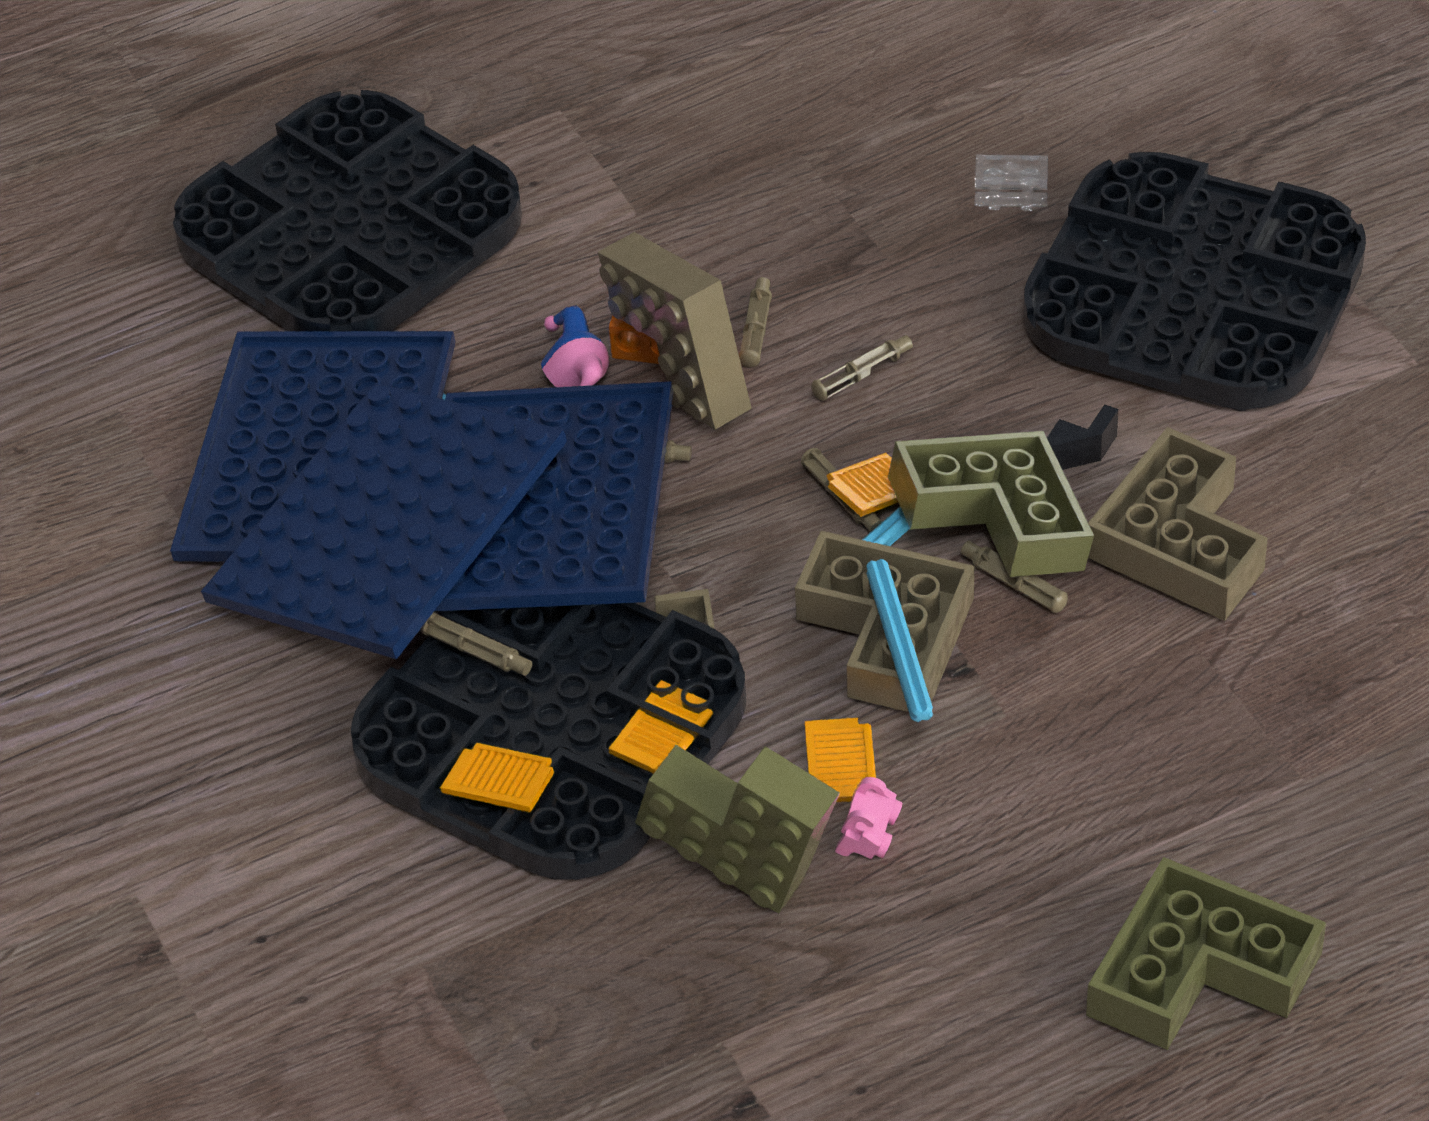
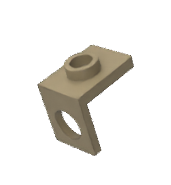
(691, 603)

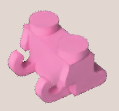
(868, 816)

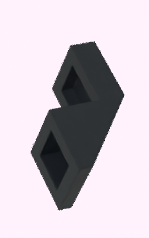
(1082, 446)

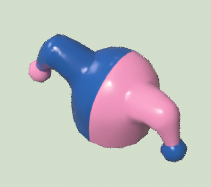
(577, 355)

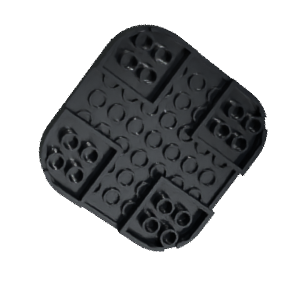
(347, 216)
(1195, 281)
(583, 689)

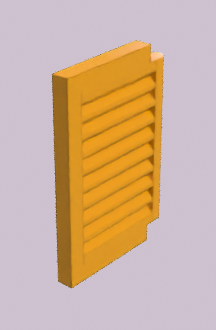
(864, 485)
(649, 740)
(840, 753)
(499, 777)

